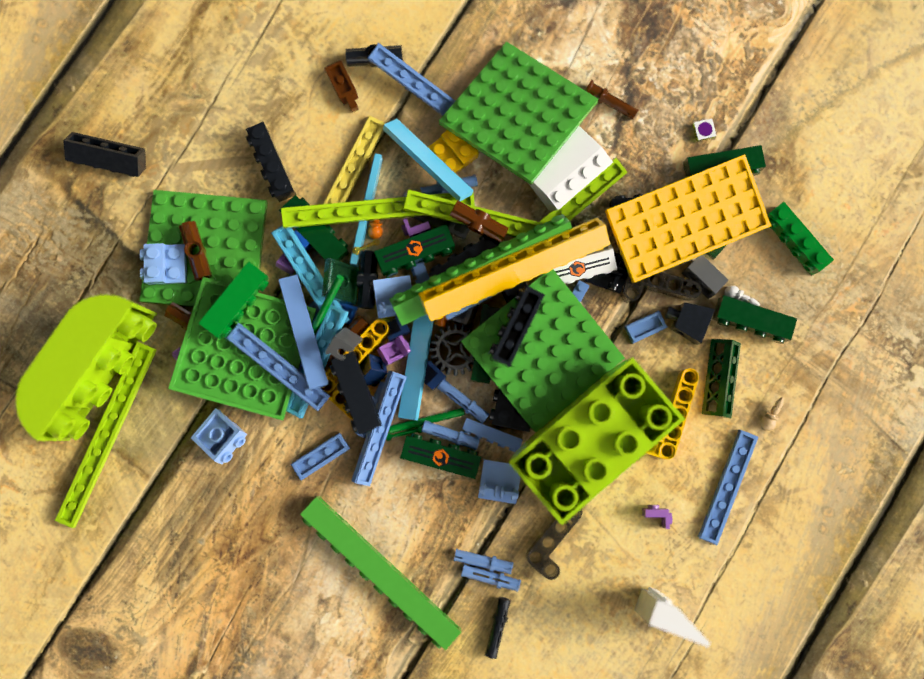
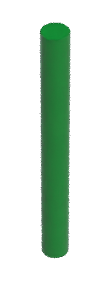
(327, 302)
(433, 418)

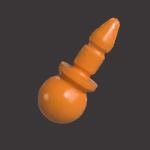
(375, 230)

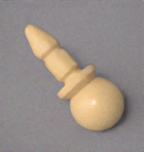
(769, 422)

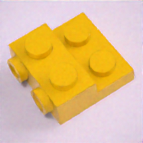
(454, 151)

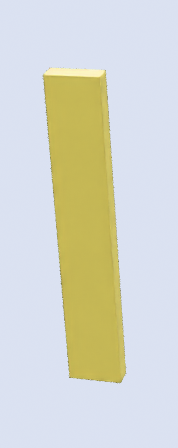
(355, 161)

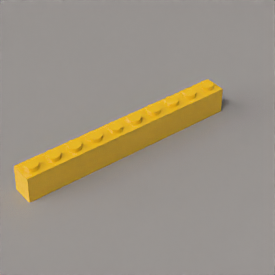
(514, 269)

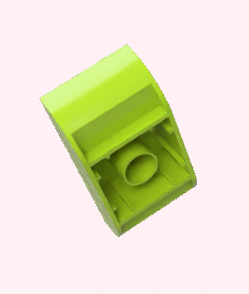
(79, 364)
(595, 439)

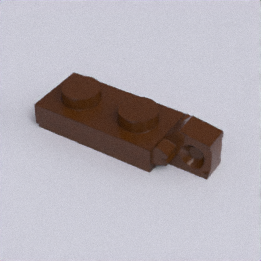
(342, 84)

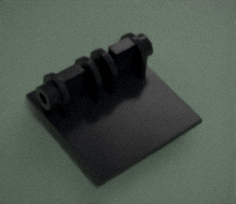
(612, 281)

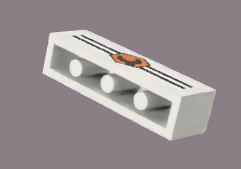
(592, 264)

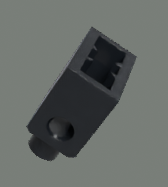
(690, 321)

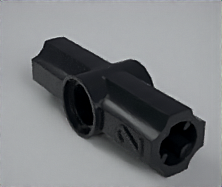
(359, 56)
(365, 278)

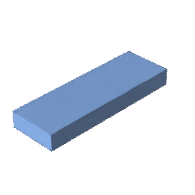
(320, 456)

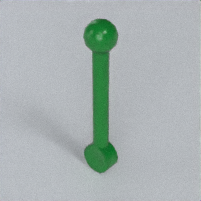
(389, 437)

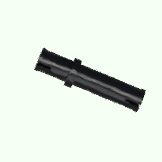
(500, 618)

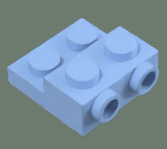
(163, 264)
(219, 437)

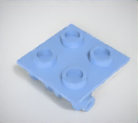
(386, 289)
(499, 482)

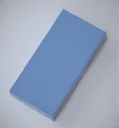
(645, 327)

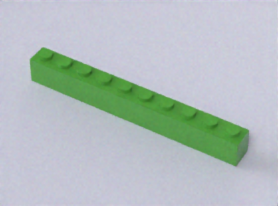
(408, 303)
(381, 572)

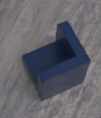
(396, 329)
(373, 369)
(433, 376)

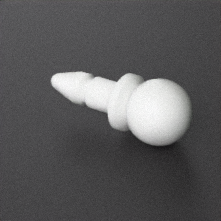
(734, 292)

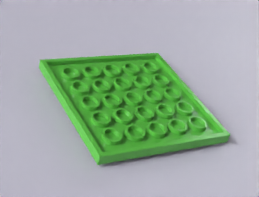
(518, 112)
(228, 229)
(556, 359)
(224, 373)

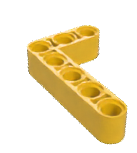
(376, 338)
(683, 407)

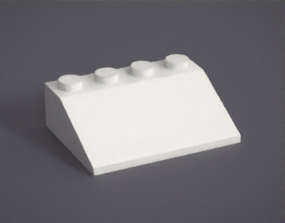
(570, 170)
(661, 613)

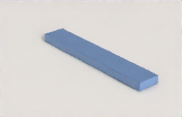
(410, 79)
(303, 332)
(277, 366)
(376, 438)
(728, 487)

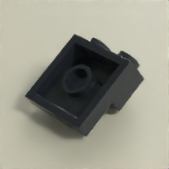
(506, 415)

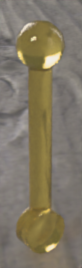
(356, 250)

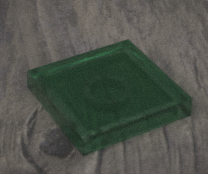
(348, 290)

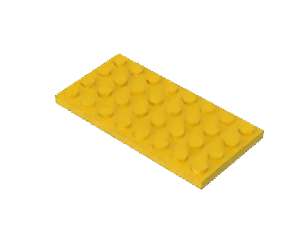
(688, 218)

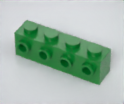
(798, 239)
(234, 300)

